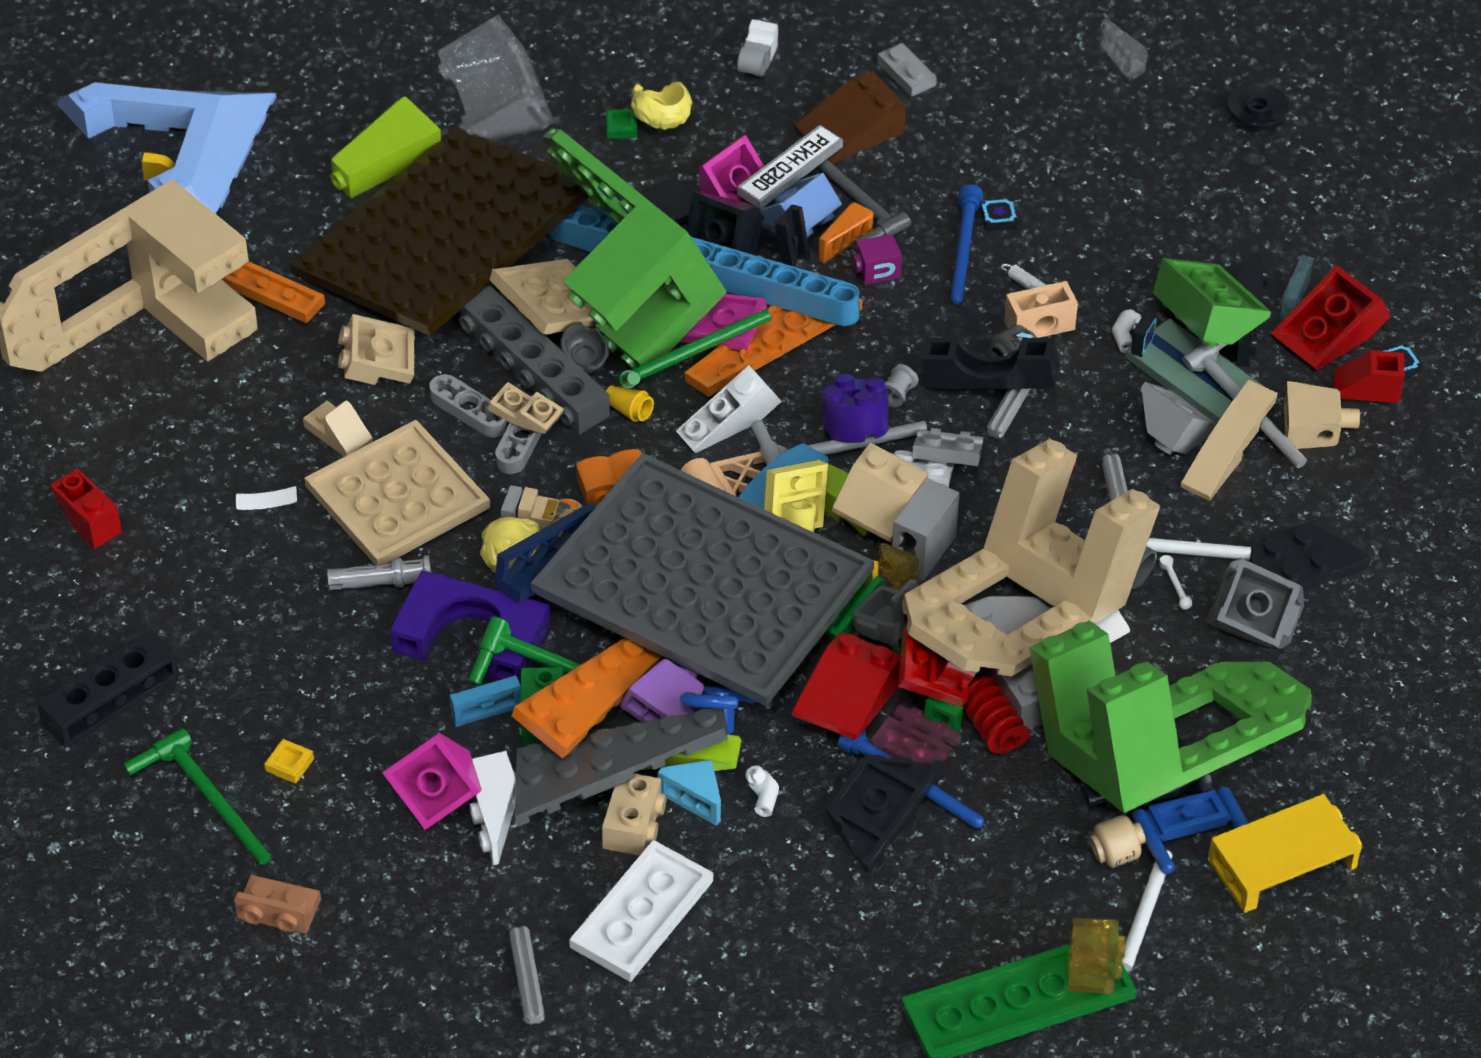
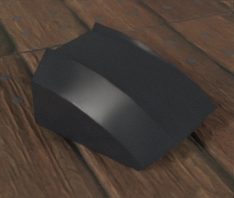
(725, 222)

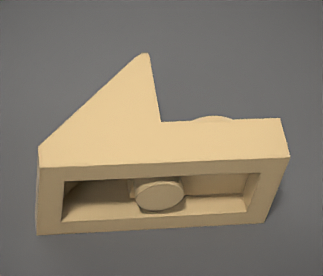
(338, 427)

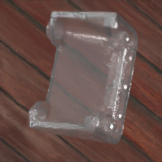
(495, 82)

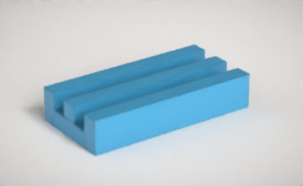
(485, 701)

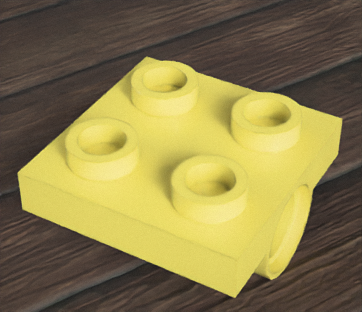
(798, 493)

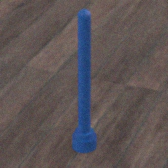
(970, 201)
(864, 747)

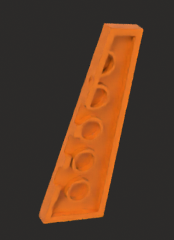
(770, 341)
(580, 699)

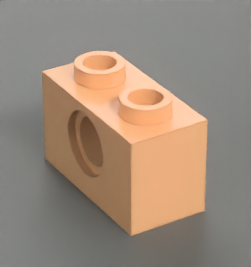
(1042, 309)

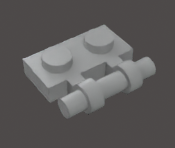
(947, 447)

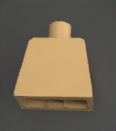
(1315, 415)

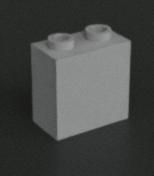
(927, 524)

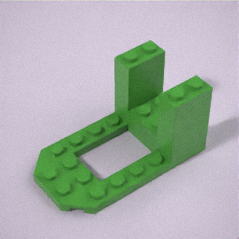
(646, 275)
(1123, 729)

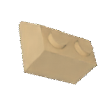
(878, 490)

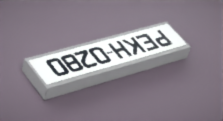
(789, 166)

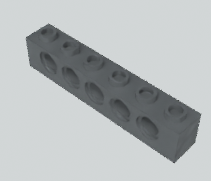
(535, 359)

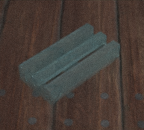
(1296, 286)

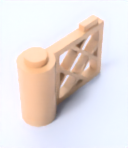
(713, 472)

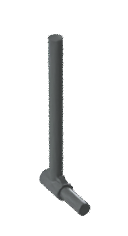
(887, 223)

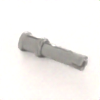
(395, 573)

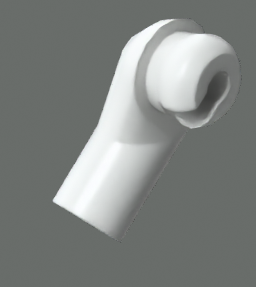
(1126, 321)
(765, 788)

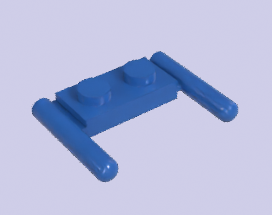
(1184, 818)

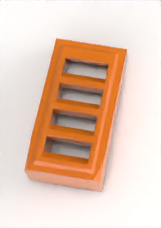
(847, 227)

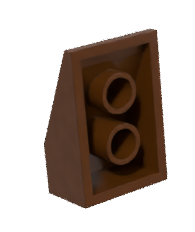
(860, 113)

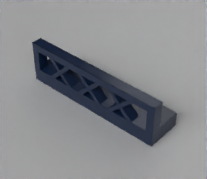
(517, 580)

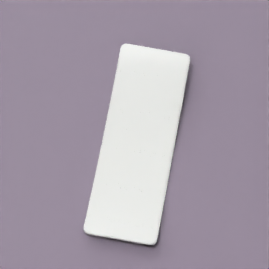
(266, 500)

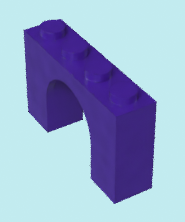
(441, 600)

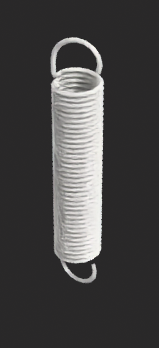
(1023, 277)

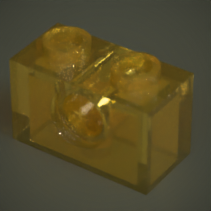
(1095, 955)

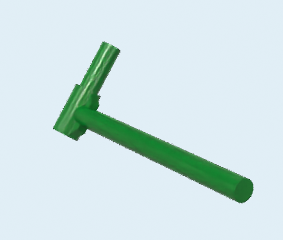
(630, 378)
(498, 638)
(176, 747)

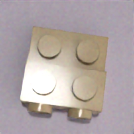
(376, 350)

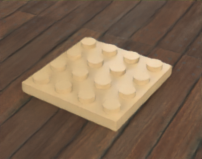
(397, 493)

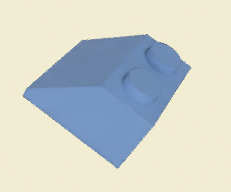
(812, 194)

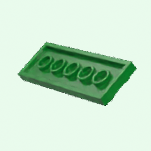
(1003, 1004)

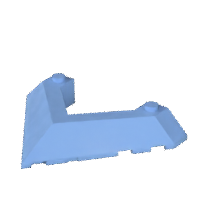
(216, 123)

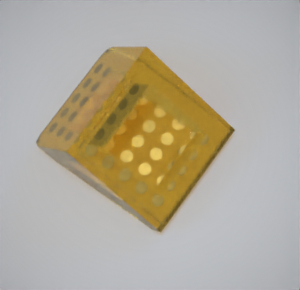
(897, 565)

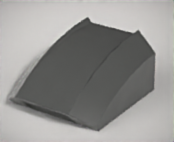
(1257, 605)

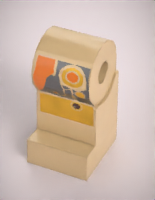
(544, 509)

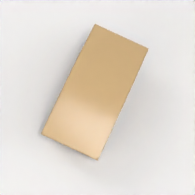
(528, 412)

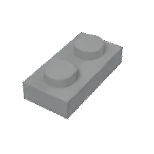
(906, 69)

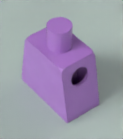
(659, 692)

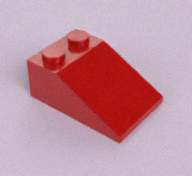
(1332, 319)
(849, 685)

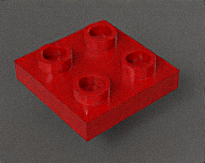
(931, 674)

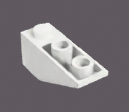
(729, 411)
(495, 802)

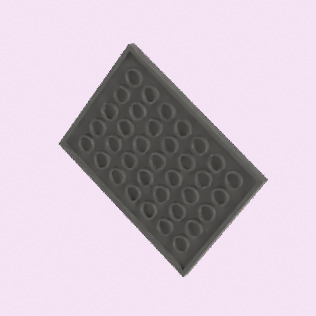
(703, 578)

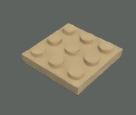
(541, 294)

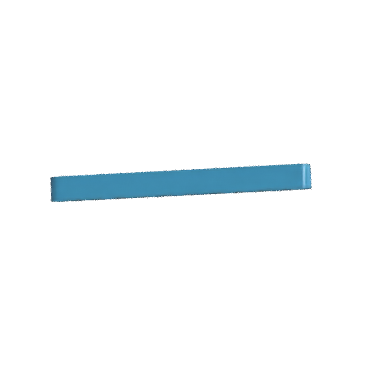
(738, 272)

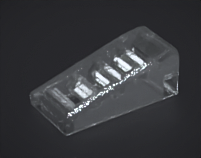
(1123, 50)

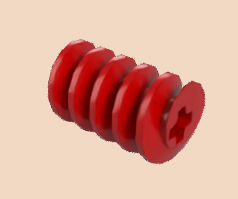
(995, 716)

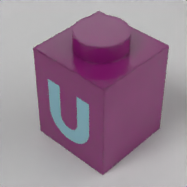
(877, 259)

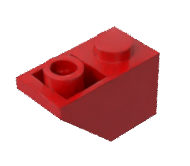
(1371, 377)
(87, 508)

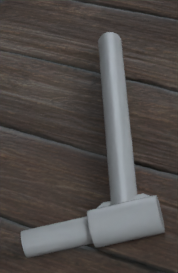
(1205, 358)
(770, 449)

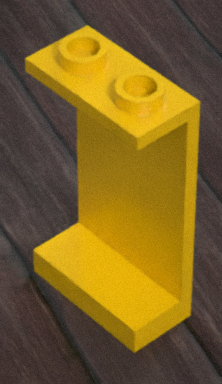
(1282, 848)

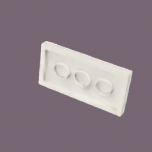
(641, 910)

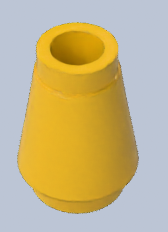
(631, 402)

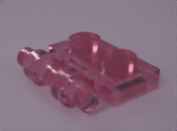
(904, 739)

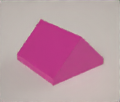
(729, 169)
(434, 779)

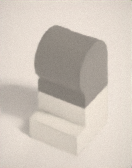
(758, 48)

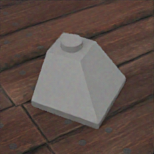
(1174, 420)

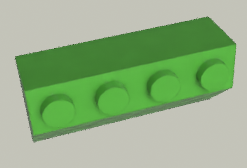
(1208, 301)

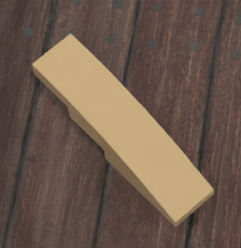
(1228, 440)

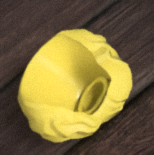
(662, 108)
(503, 534)

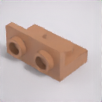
(277, 904)

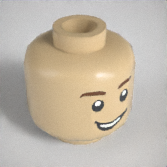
(1117, 841)

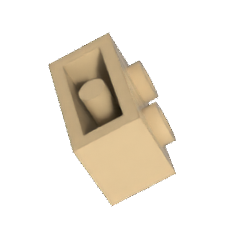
(632, 815)

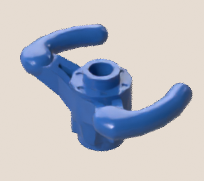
(715, 698)

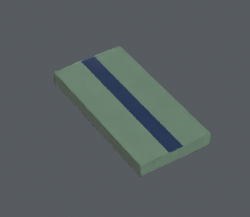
(1165, 365)

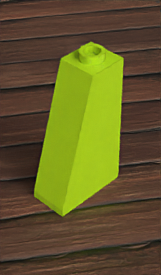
(384, 148)

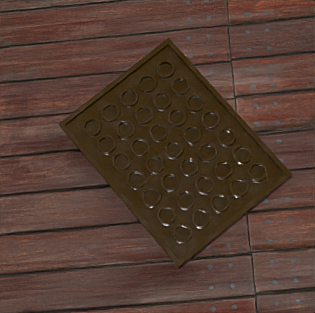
(441, 230)

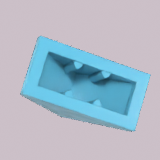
(693, 788)

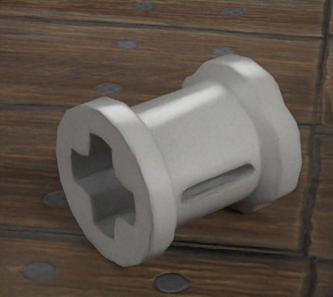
(900, 382)

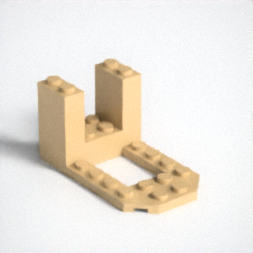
(176, 269)
(1027, 545)

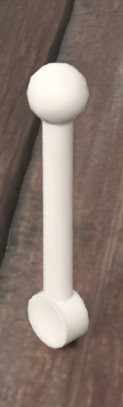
(1166, 563)

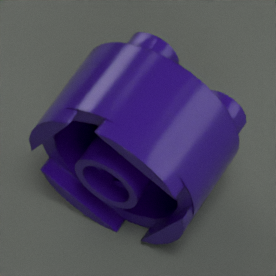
(855, 409)

